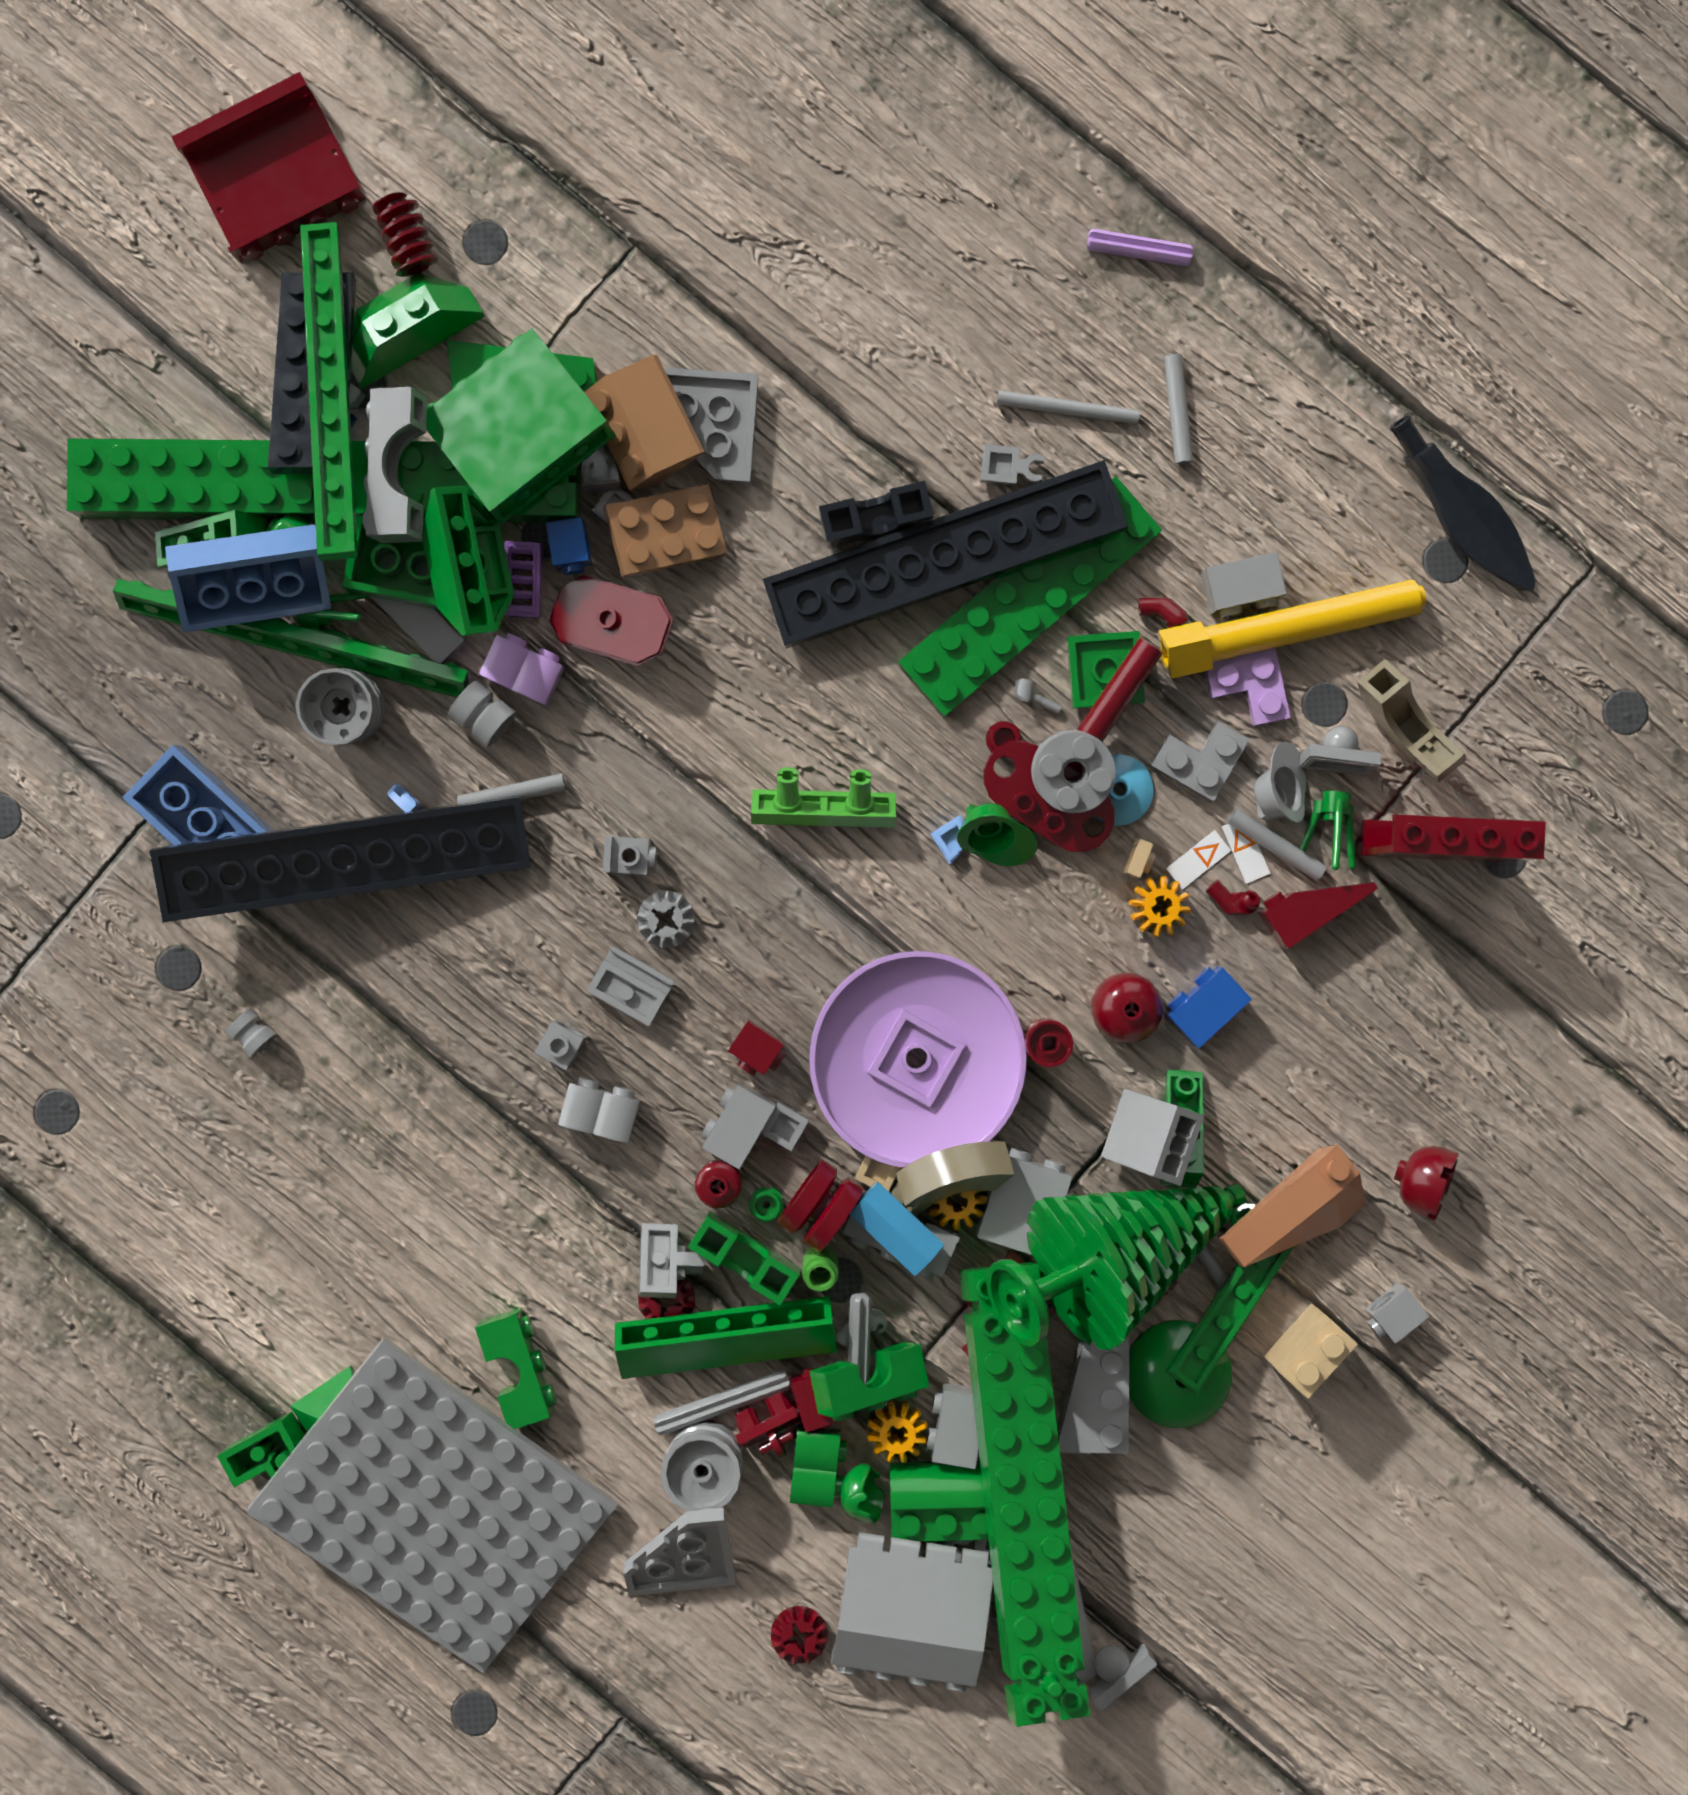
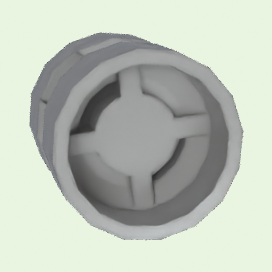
(478, 710)

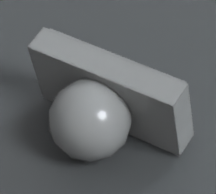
(1340, 754)
(1119, 1672)

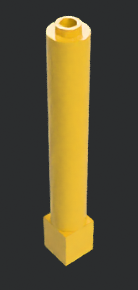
(1194, 647)

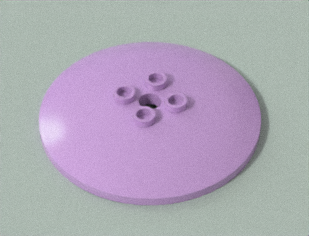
(970, 1065)

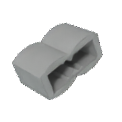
(599, 1110)

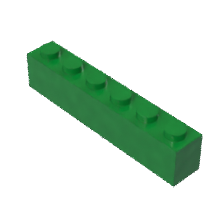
(725, 1337)

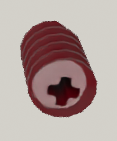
(402, 234)

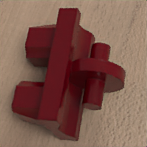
(754, 1431)

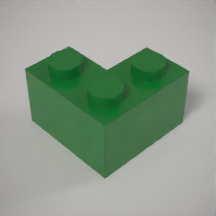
(261, 1450)

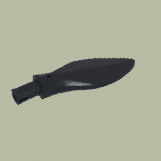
(1466, 510)

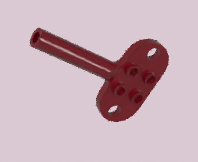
(1017, 790)

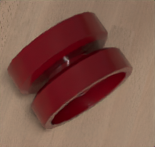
(824, 1209)

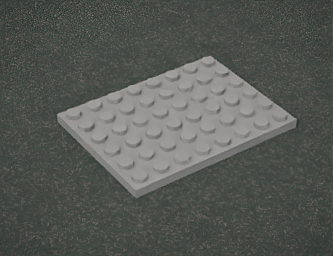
(432, 1505)

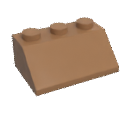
(648, 423)

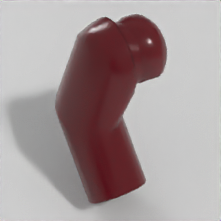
(1163, 607)
(1233, 903)

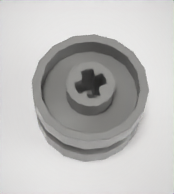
(704, 1487)

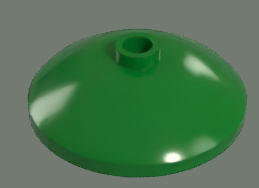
(1156, 1391)

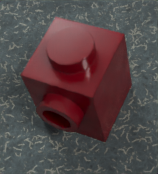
(757, 1049)

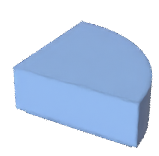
(403, 798)
(946, 839)

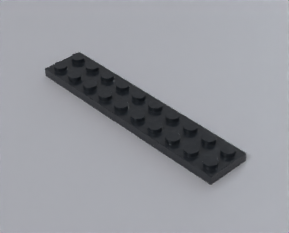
(945, 554)
(339, 858)

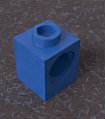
(569, 545)

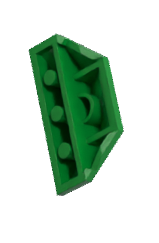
(408, 323)
(466, 561)

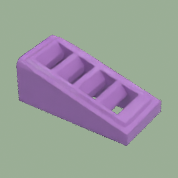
(526, 548)

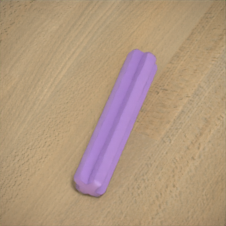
(1139, 247)

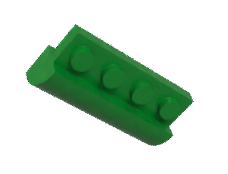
(937, 1502)

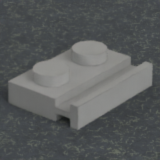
(630, 985)

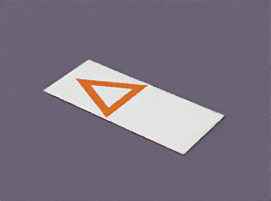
(1247, 854)
(1198, 859)

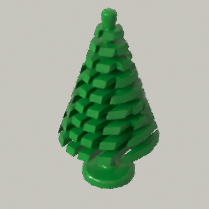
(1105, 1259)

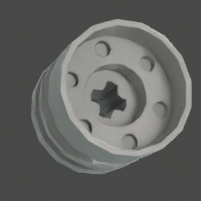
(320, 706)

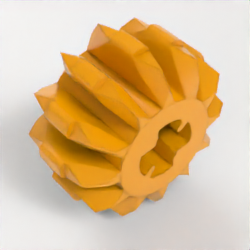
(1170, 911)
(958, 1213)
(897, 1444)

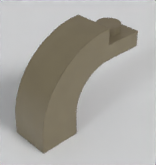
(1395, 710)
(952, 1171)

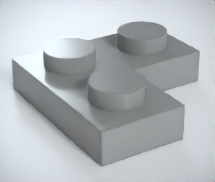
(1203, 770)

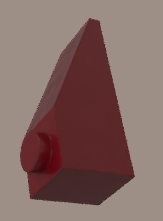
(1302, 912)

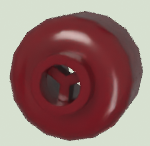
(724, 1173)

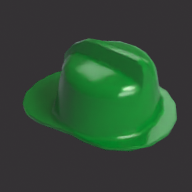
(995, 836)

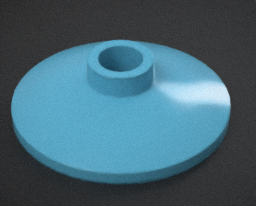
(1138, 790)

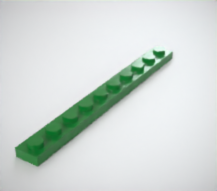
(328, 392)
(307, 643)

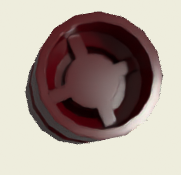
(1048, 1042)

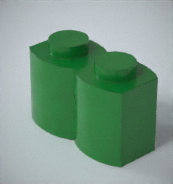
(816, 1467)

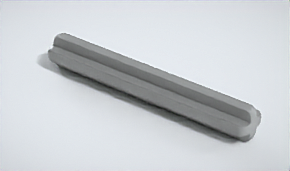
(722, 1402)

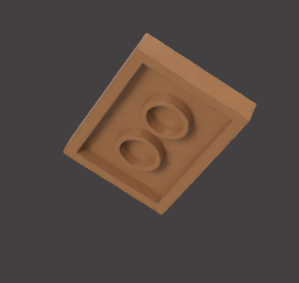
(665, 530)

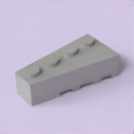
(1096, 1401)

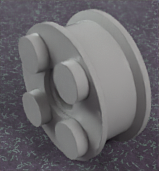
(1096, 775)

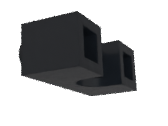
(890, 513)

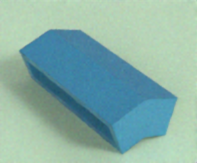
(896, 1228)

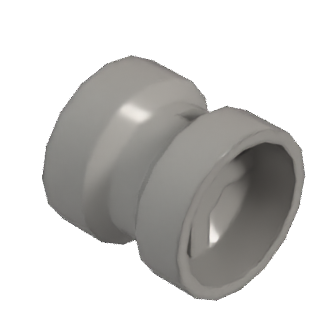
(249, 1034)

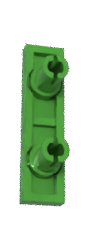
(823, 808)

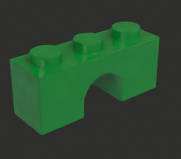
(734, 1249)
(510, 1338)
(897, 1375)

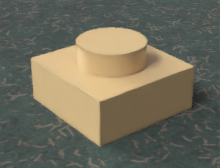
(1140, 859)
(875, 1171)

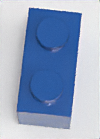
(1207, 1005)

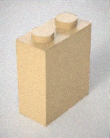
(1310, 1350)

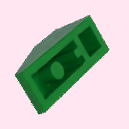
(214, 527)

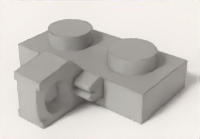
(664, 1261)

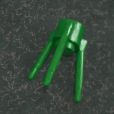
(324, 618)
(1337, 810)

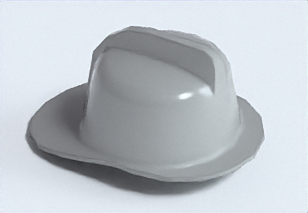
(1282, 787)

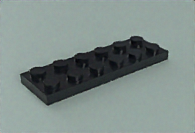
(290, 418)

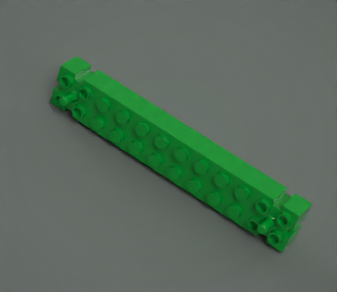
(1024, 1514)

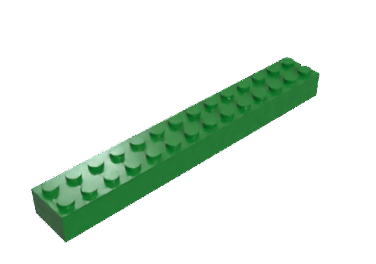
(218, 476)

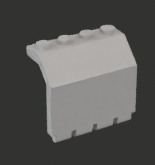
(913, 1612)

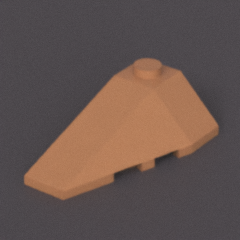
(1303, 1206)

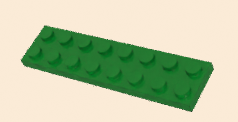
(1018, 610)

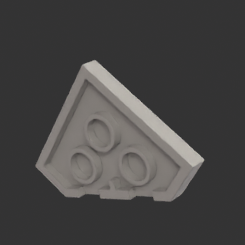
(723, 417)
(684, 1556)

